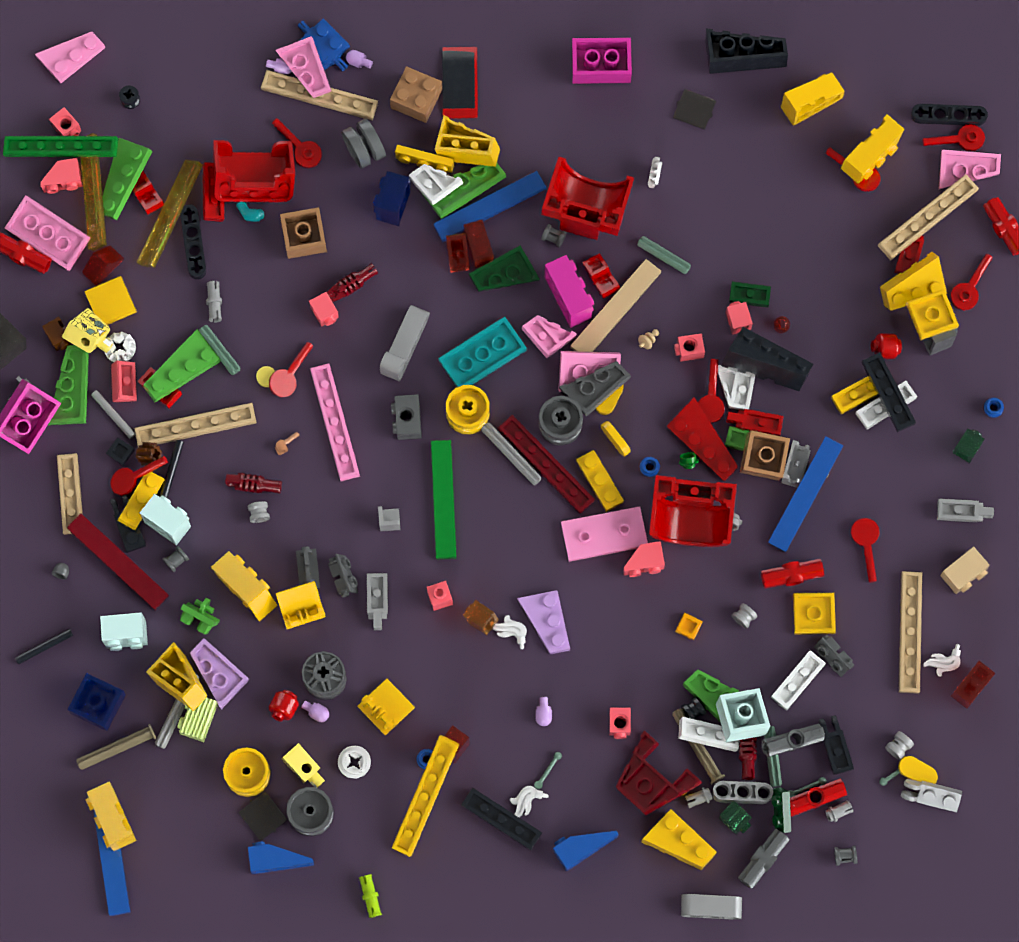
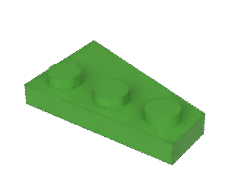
(707, 690)

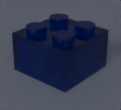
(392, 198)
(96, 702)

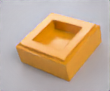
(688, 626)

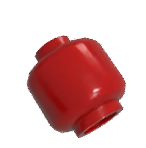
(887, 345)
(283, 705)

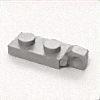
(962, 510)
(377, 598)

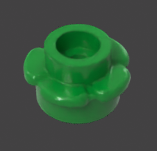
(688, 460)

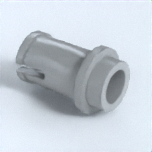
(700, 797)
(838, 811)

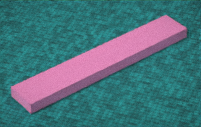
(335, 422)

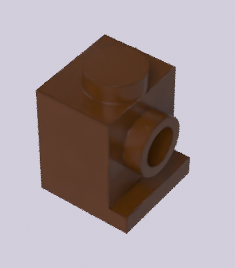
(54, 331)

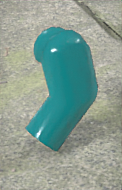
(250, 214)

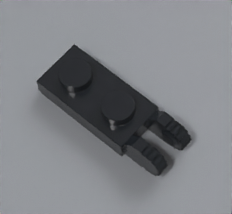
(131, 538)
(836, 748)

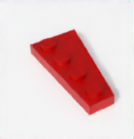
(700, 436)

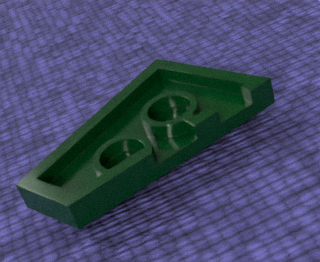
(504, 271)

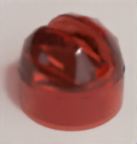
(777, 324)

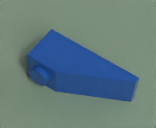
(578, 848)
(270, 858)

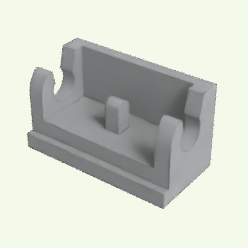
(796, 464)

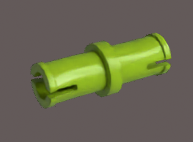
(370, 896)

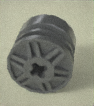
(334, 680)

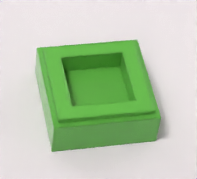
(736, 438)

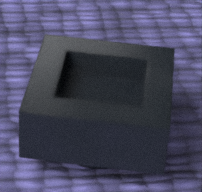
(120, 451)

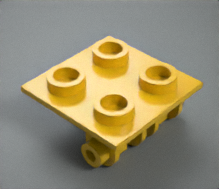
(300, 605)
(385, 706)

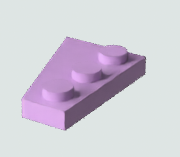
(547, 618)
(218, 672)

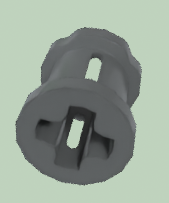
(558, 240)
(175, 559)
(845, 855)

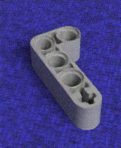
(396, 360)

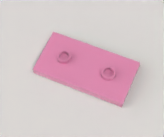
(47, 233)
(604, 534)

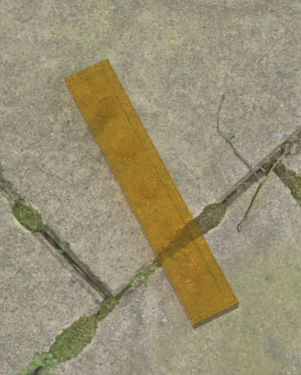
(93, 201)
(169, 213)

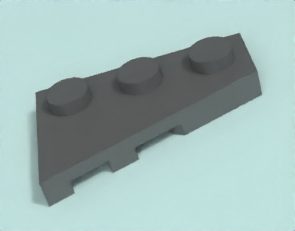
(596, 387)

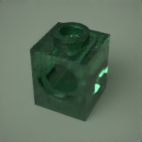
(969, 445)
(736, 818)

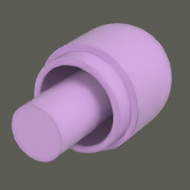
(358, 59)
(279, 66)
(316, 711)
(543, 712)

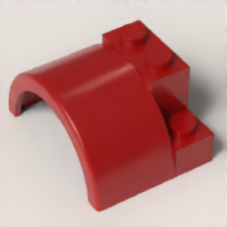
(584, 203)
(691, 515)

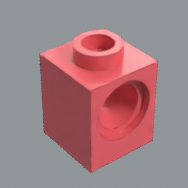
(64, 117)
(324, 309)
(738, 317)
(696, 341)
(439, 595)
(619, 713)

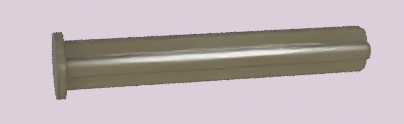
(116, 747)
(702, 754)

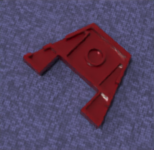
(645, 785)

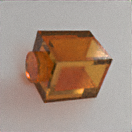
(480, 617)

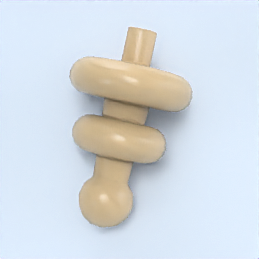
(647, 339)

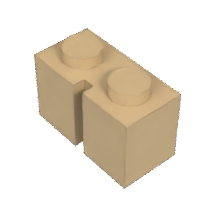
(965, 570)

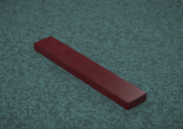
(546, 464)
(117, 561)

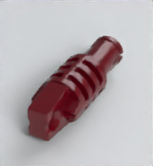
(351, 283)
(253, 483)
(748, 756)

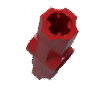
(1003, 224)
(24, 254)
(792, 573)
(827, 793)

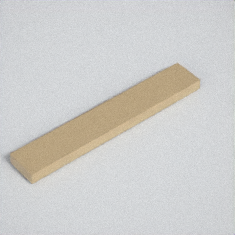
(334, 100)
(928, 217)
(616, 308)
(196, 425)
(910, 632)

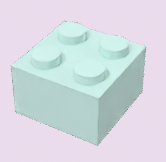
(165, 519)
(124, 631)
(742, 715)

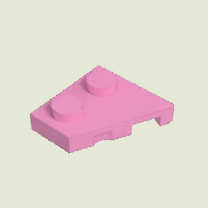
(547, 335)

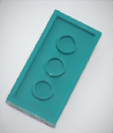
(482, 353)

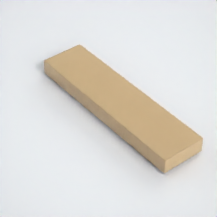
(69, 489)

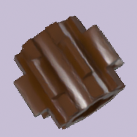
(148, 453)

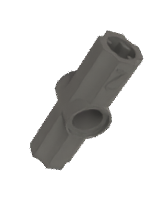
(803, 737)
(763, 858)

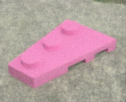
(70, 56)
(306, 65)
(973, 164)
(579, 364)

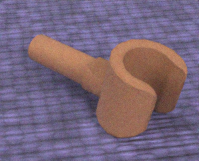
(281, 447)

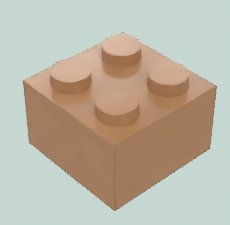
(416, 94)
(303, 233)
(764, 455)

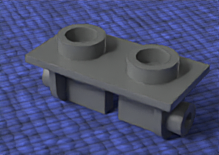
(307, 566)
(341, 566)
(827, 649)

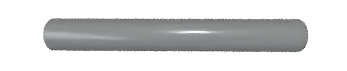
(113, 414)

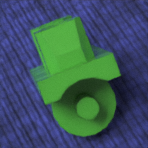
(191, 612)

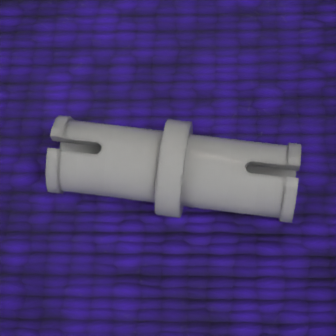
(214, 301)

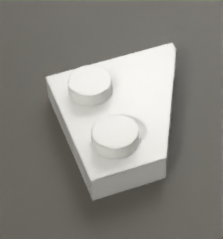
(434, 183)
(736, 387)

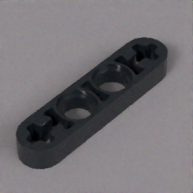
(949, 118)
(190, 242)

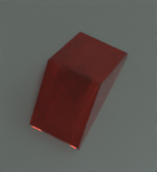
(457, 252)
(102, 264)

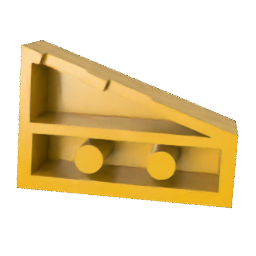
(811, 98)
(466, 144)
(873, 150)
(916, 282)
(244, 584)
(177, 677)
(110, 816)
(679, 840)

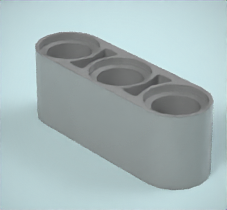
(751, 787)
(711, 906)

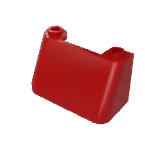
(253, 174)

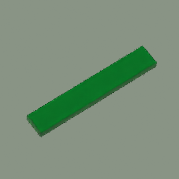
(60, 146)
(443, 499)

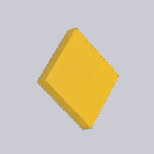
(111, 301)
(932, 314)
(814, 613)

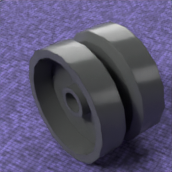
(363, 143)
(562, 409)
(313, 823)

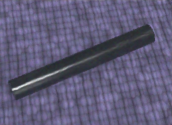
(172, 468)
(44, 646)

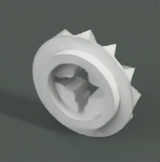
(654, 172)
(129, 346)
(355, 752)

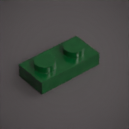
(750, 293)
(782, 814)

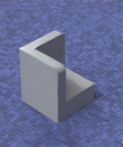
(389, 519)

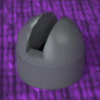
(61, 571)

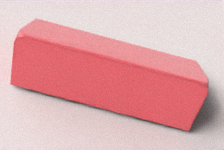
(123, 381)

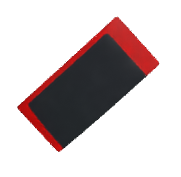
(460, 82)

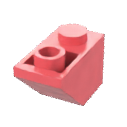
(62, 176)
(645, 559)

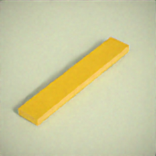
(425, 795)

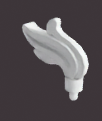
(512, 628)
(945, 663)
(524, 799)

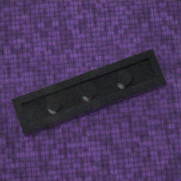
(888, 392)
(501, 819)

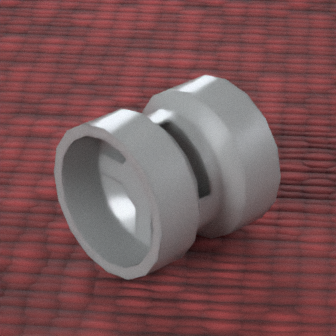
(899, 745)

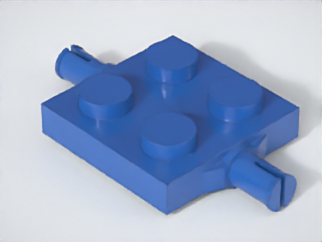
(327, 42)

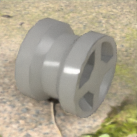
(258, 512)
(744, 615)

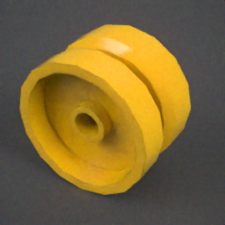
(457, 411)
(248, 784)

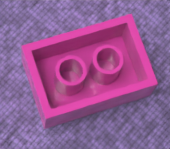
(601, 60)
(569, 291)
(26, 416)

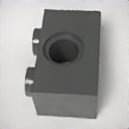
(406, 405)

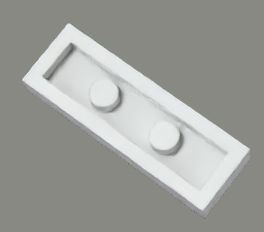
(875, 411)
(798, 680)
(705, 734)

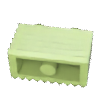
(197, 722)

